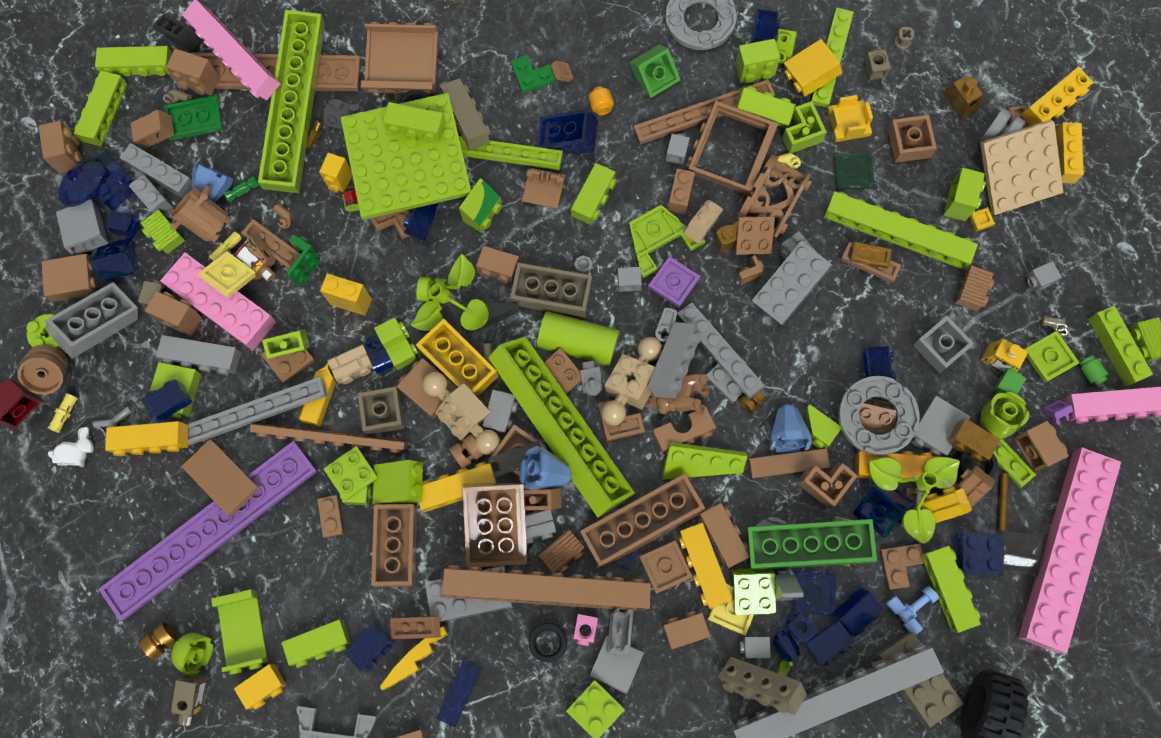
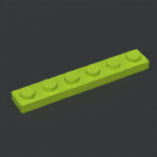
(836, 44)
(515, 154)

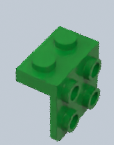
(305, 262)

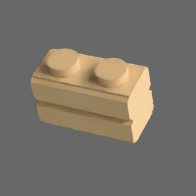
(703, 221)
(350, 365)

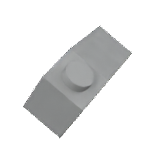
(787, 586)

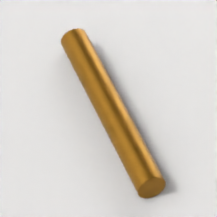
(1003, 502)

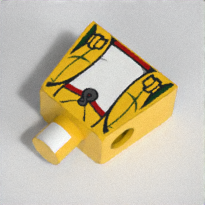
(1004, 355)

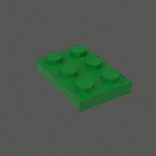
(195, 117)

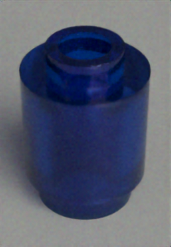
(786, 646)

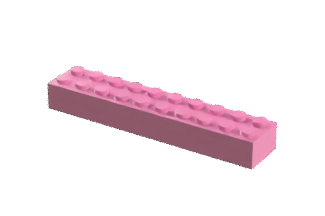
(1069, 551)

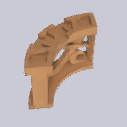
(781, 171)

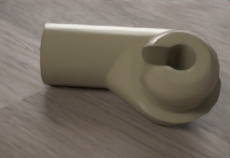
(1057, 325)

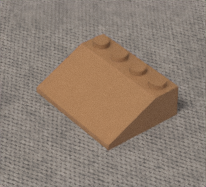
(494, 524)

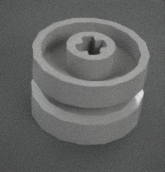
(1000, 127)

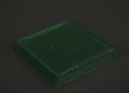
(853, 171)

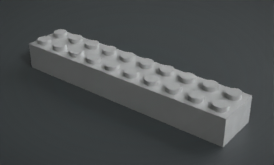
(845, 694)

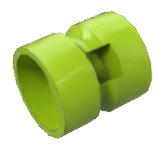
(424, 285)

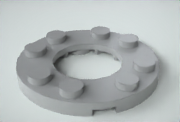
(705, 39)
(899, 396)

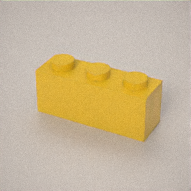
(1070, 151)

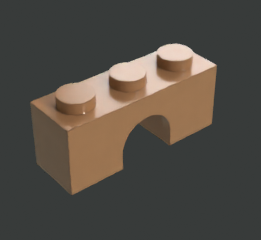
(700, 426)

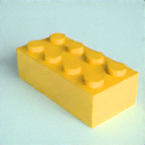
(456, 358)

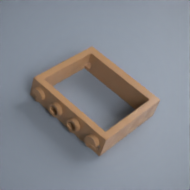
(742, 116)

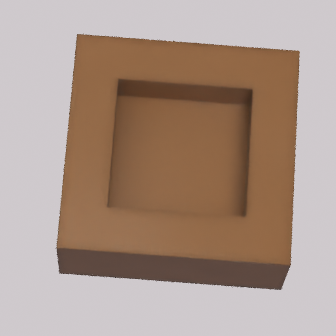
(562, 71)

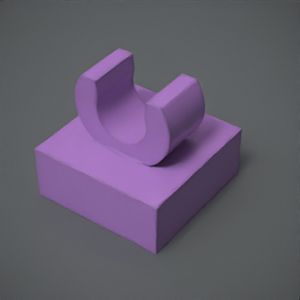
(1057, 410)

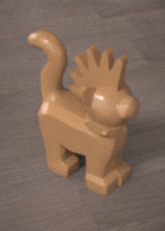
(684, 400)

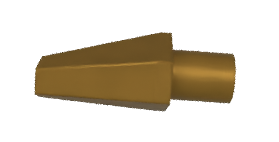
(314, 134)

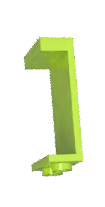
(241, 631)

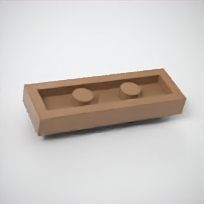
(885, 274)
(415, 627)

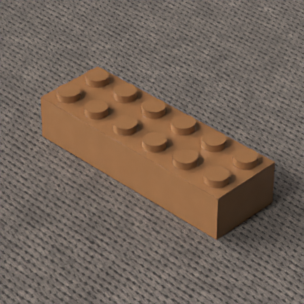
(642, 521)

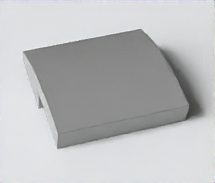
(616, 670)

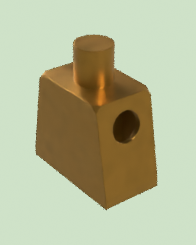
(964, 96)

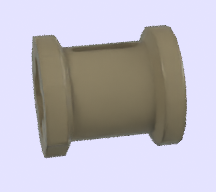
(905, 40)

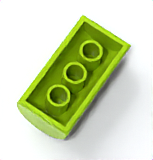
(578, 338)

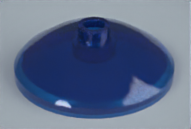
(81, 183)

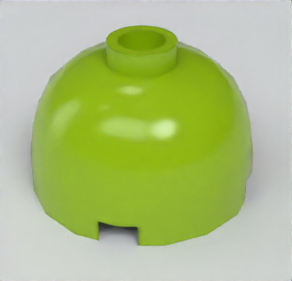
(191, 653)

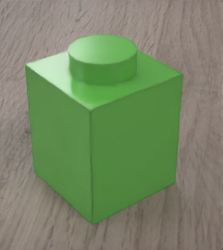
(1009, 382)

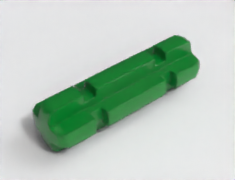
(241, 188)

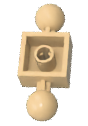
(630, 381)
(461, 412)

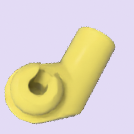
(790, 160)

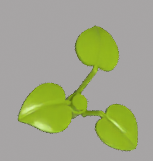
(460, 275)
(938, 472)

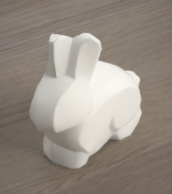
(73, 452)

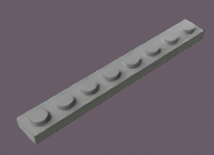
(256, 410)

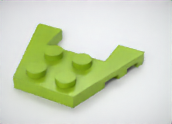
(653, 231)

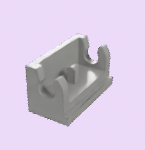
(620, 632)

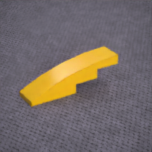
(409, 663)

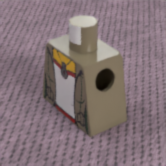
(189, 697)

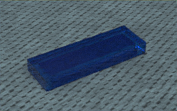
(459, 694)

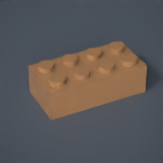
(394, 545)

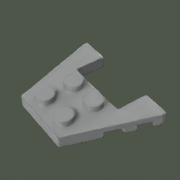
(307, 720)

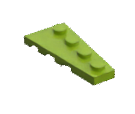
(701, 461)

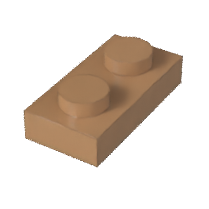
(330, 516)

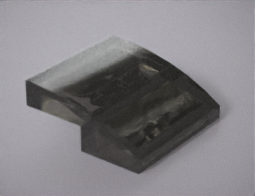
(1022, 553)

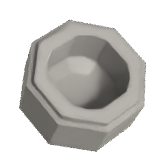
(583, 264)

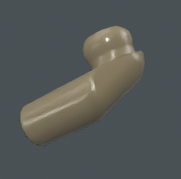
(175, 96)
(487, 351)

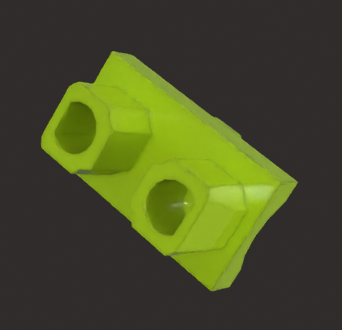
(785, 44)

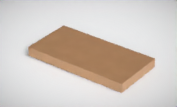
(220, 478)

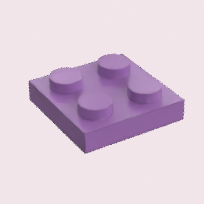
(674, 282)

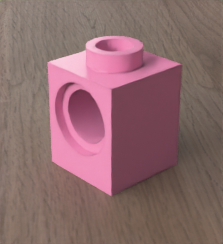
(585, 620)

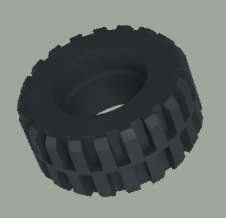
(994, 707)

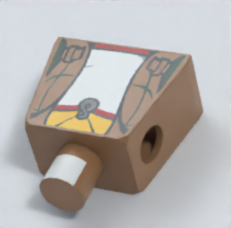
(257, 257)

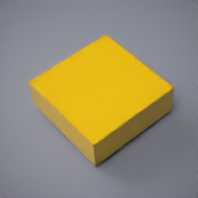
(982, 219)

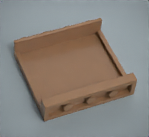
(401, 58)

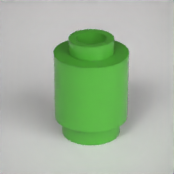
(1093, 370)

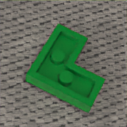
(529, 78)

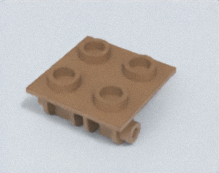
(543, 188)
(755, 235)
(563, 370)

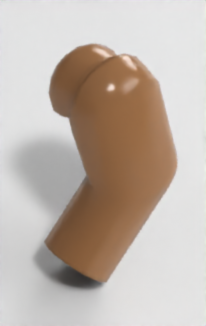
(285, 216)

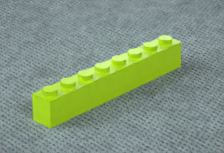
(901, 230)

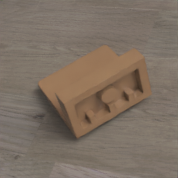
(877, 416)

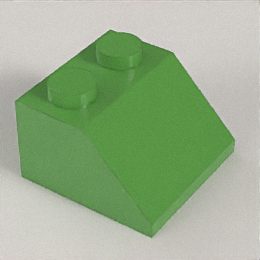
(655, 70)

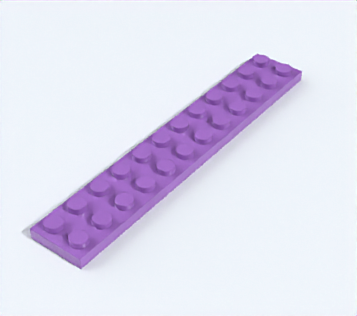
(204, 534)

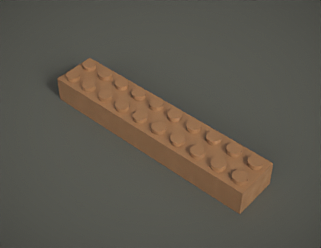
(545, 590)

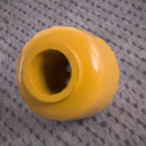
(601, 100)

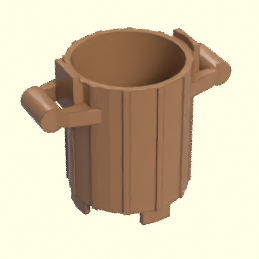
(199, 215)

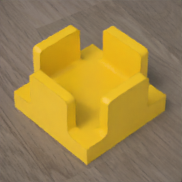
(850, 119)

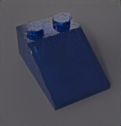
(568, 132)
(116, 183)

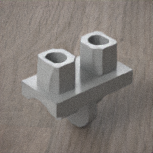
(591, 378)

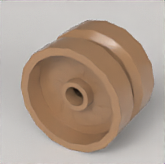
(43, 369)

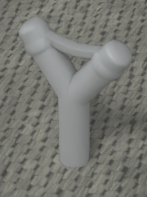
(112, 422)

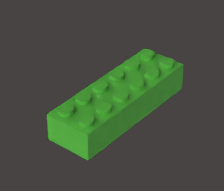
(812, 544)

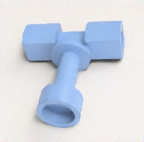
(907, 612)

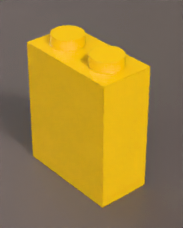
(812, 68)
(346, 294)

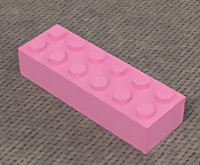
(234, 314)

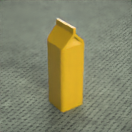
(314, 412)

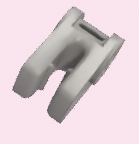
(665, 324)

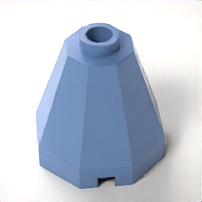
(205, 176)
(789, 431)
(543, 470)

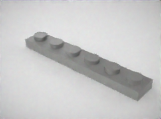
(722, 352)

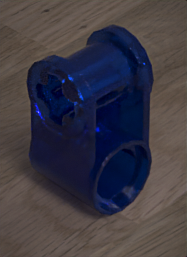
(379, 357)

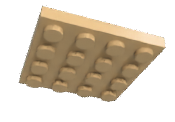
(1022, 167)

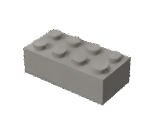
(792, 282)
(92, 320)
(454, 609)

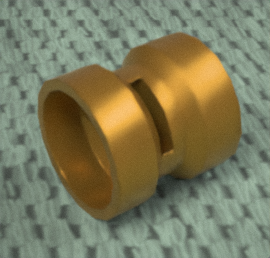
(751, 404)

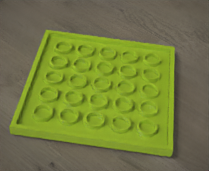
(402, 171)

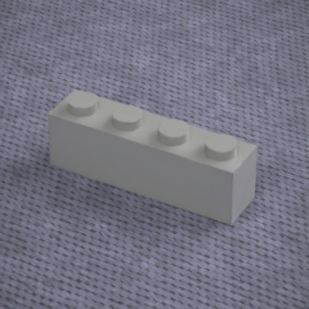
(156, 170)
(198, 354)
(674, 360)

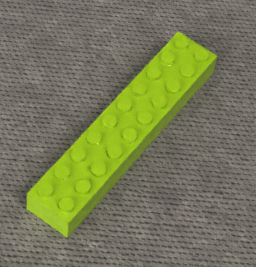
(292, 102)
(561, 425)

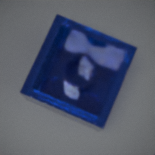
(980, 554)

